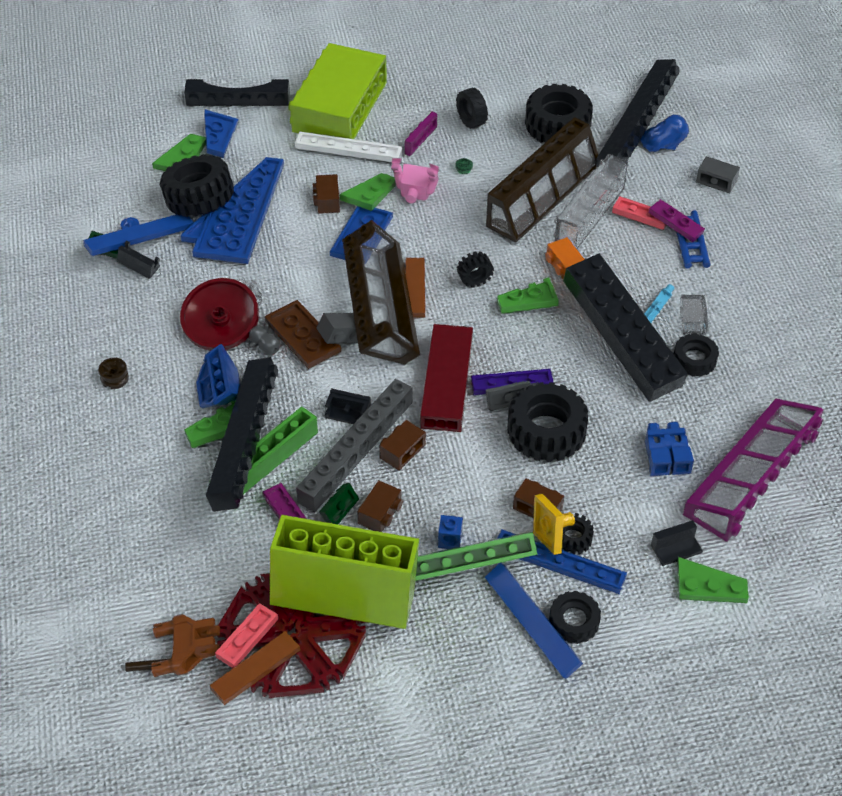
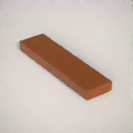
(416, 285)
(254, 668)

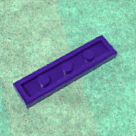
(481, 383)

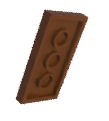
(300, 333)

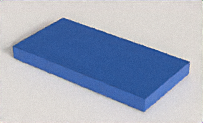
(357, 219)

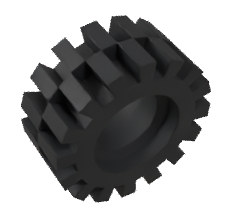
(474, 261)
(580, 543)

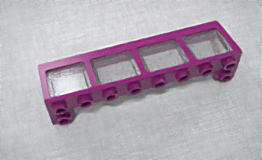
(751, 465)

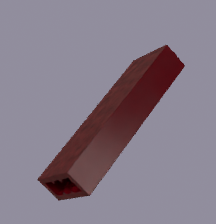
(446, 378)

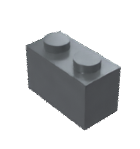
(717, 174)
(337, 328)

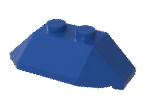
(217, 379)

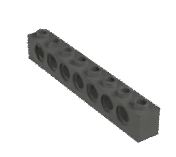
(354, 445)

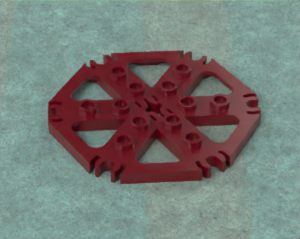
(310, 653)

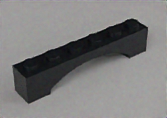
(269, 94)

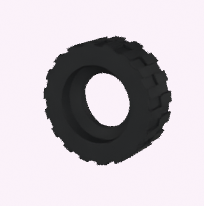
(471, 107)
(700, 343)
(580, 601)

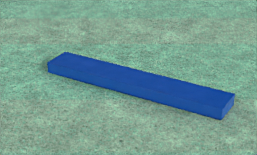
(137, 234)
(575, 567)
(534, 620)

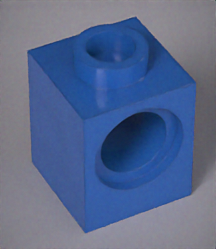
(450, 532)

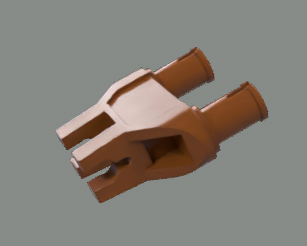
(191, 643)

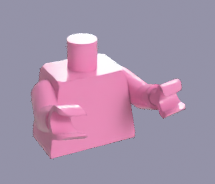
(414, 180)

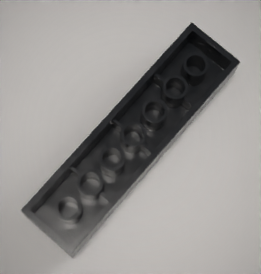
(625, 327)

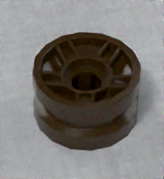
(113, 373)

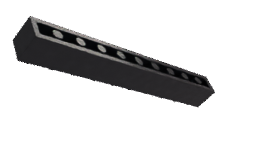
(640, 110)
(242, 435)

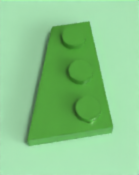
(188, 147)
(370, 192)
(531, 298)
(210, 428)
(709, 584)

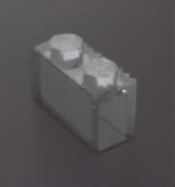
(694, 314)

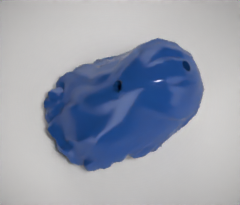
(666, 134)

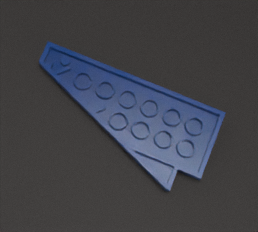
(234, 228)

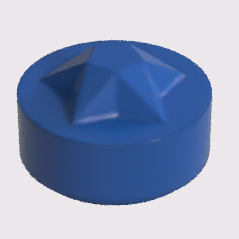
(129, 222)

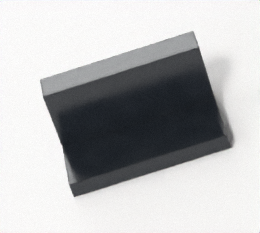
(675, 543)

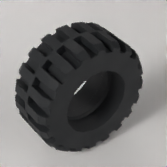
(553, 107)
(196, 185)
(541, 441)

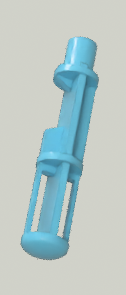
(659, 302)

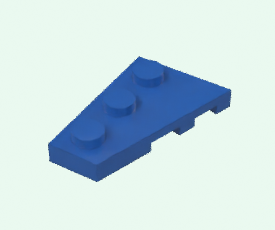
(218, 132)

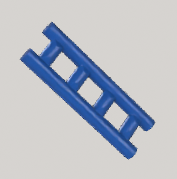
(700, 244)

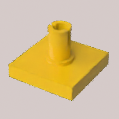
(549, 523)

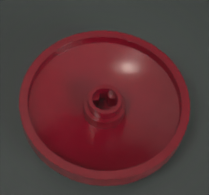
(219, 313)

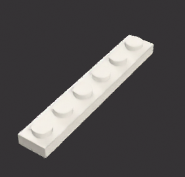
(348, 147)

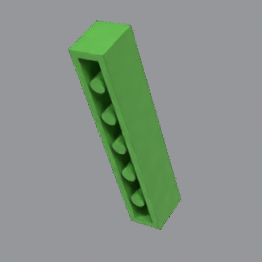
(281, 444)
(475, 555)

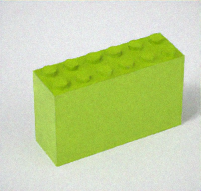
(338, 92)
(343, 571)

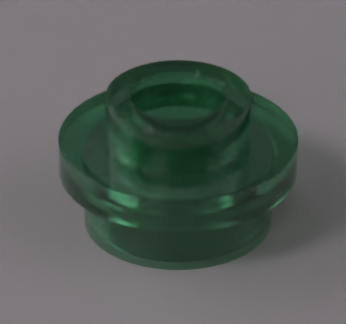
(464, 166)

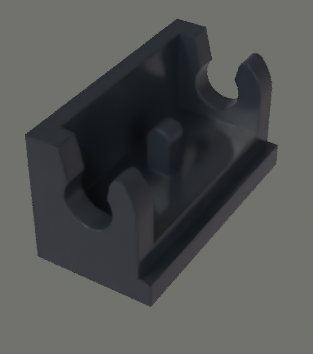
(137, 261)
(346, 406)

